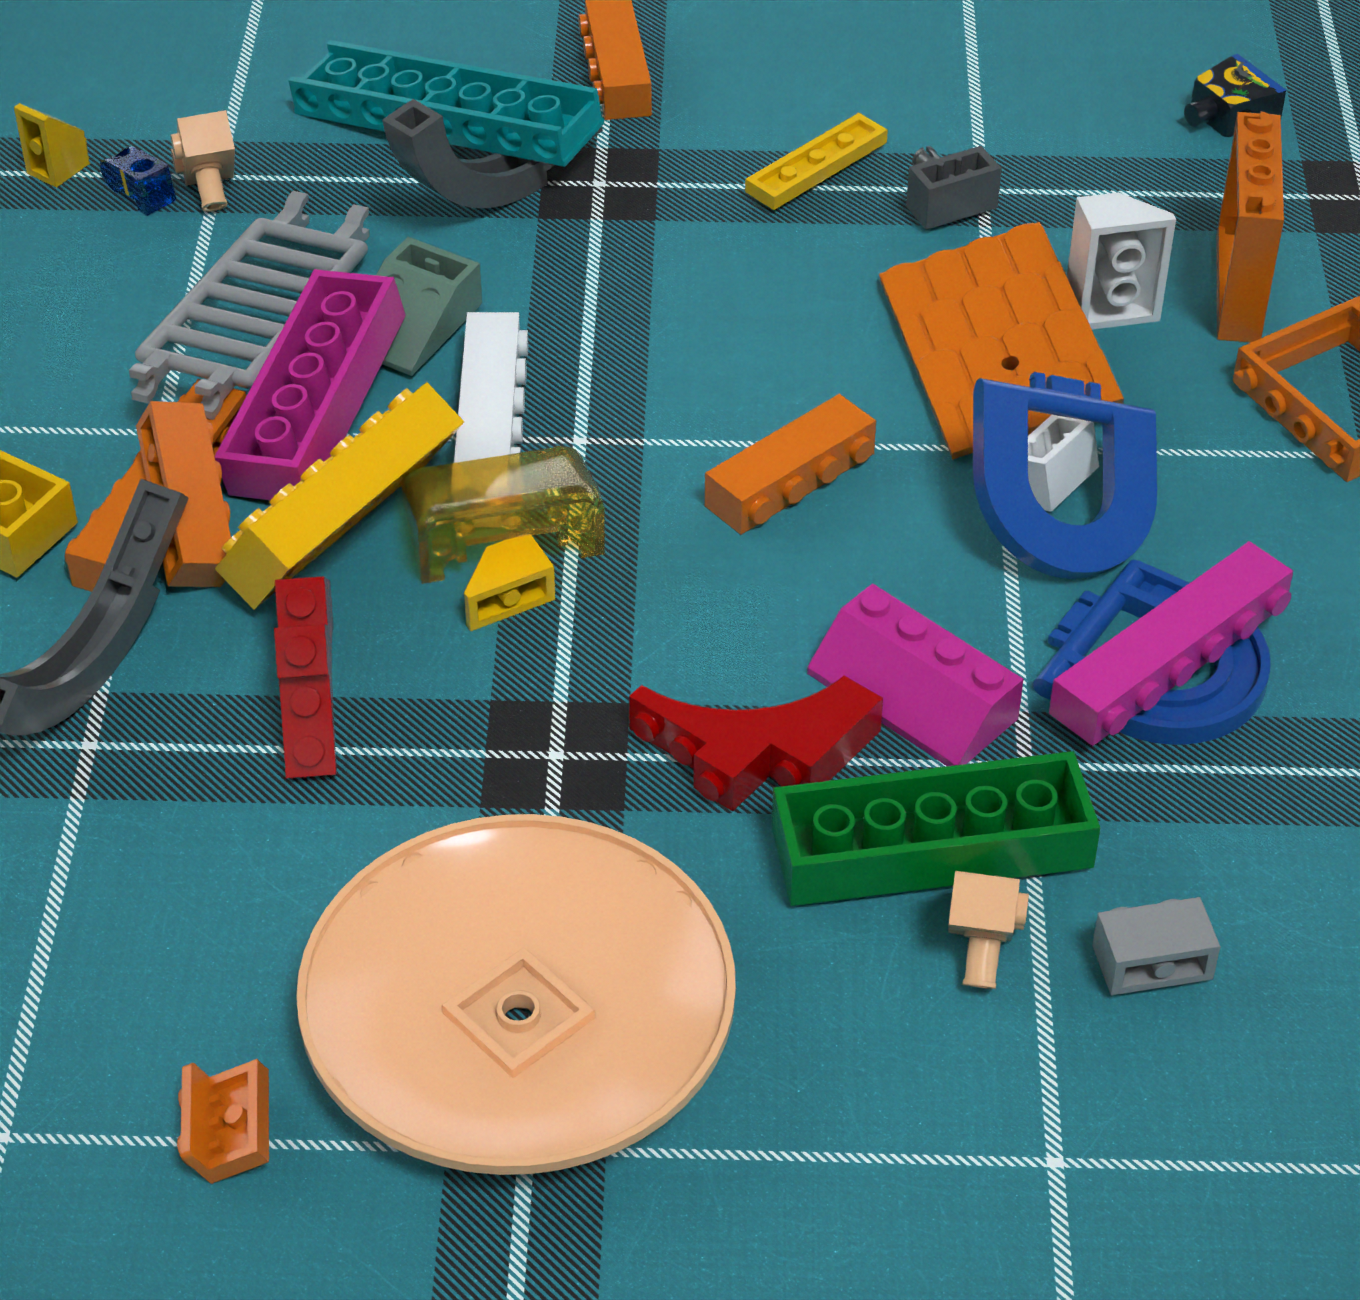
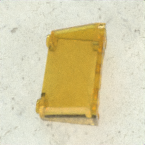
(501, 501)

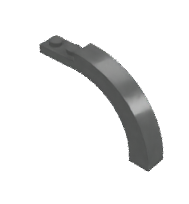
(424, 152)
(106, 625)

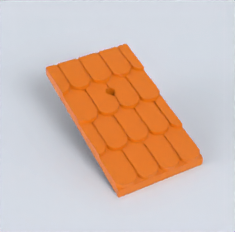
(992, 316)

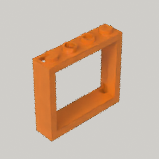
(1249, 226)
(1258, 377)

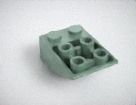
(435, 294)

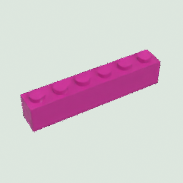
(1170, 643)

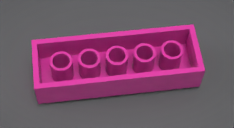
(311, 381)

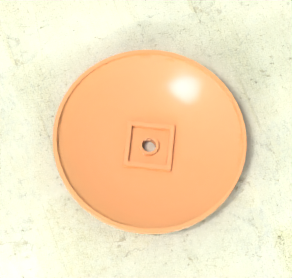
(499, 915)

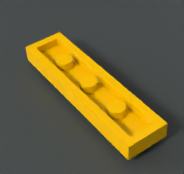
(816, 161)

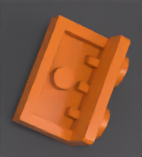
(224, 1120)

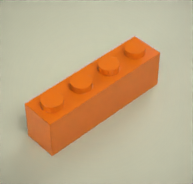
(616, 58)
(180, 456)
(789, 463)

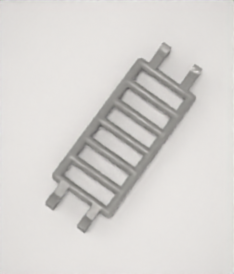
(222, 378)

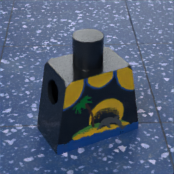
(1230, 89)

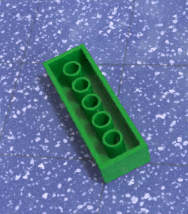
(928, 823)

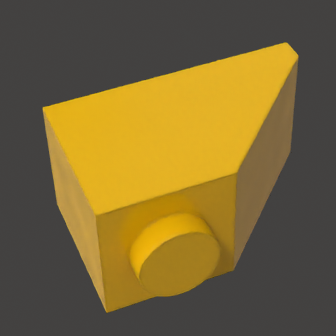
(50, 146)
(508, 581)

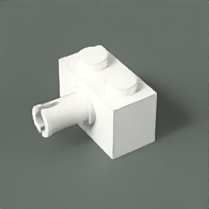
(1060, 458)

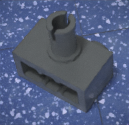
(952, 185)

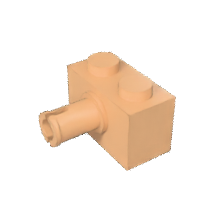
(205, 155)
(986, 913)

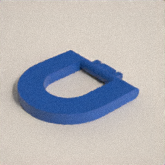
(1005, 489)
(1180, 715)

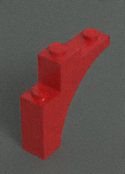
(305, 675)
(745, 747)

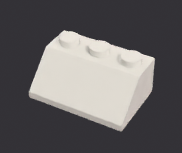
(1119, 259)

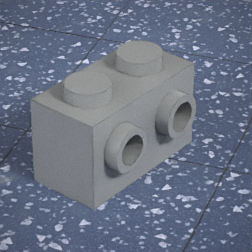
(1155, 945)

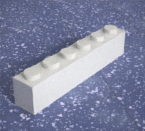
(490, 386)

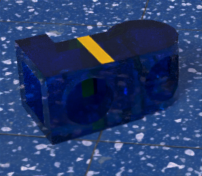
(140, 178)

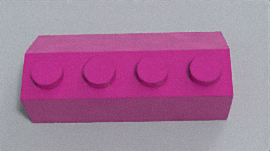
(930, 681)

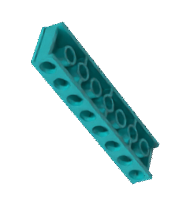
(478, 104)

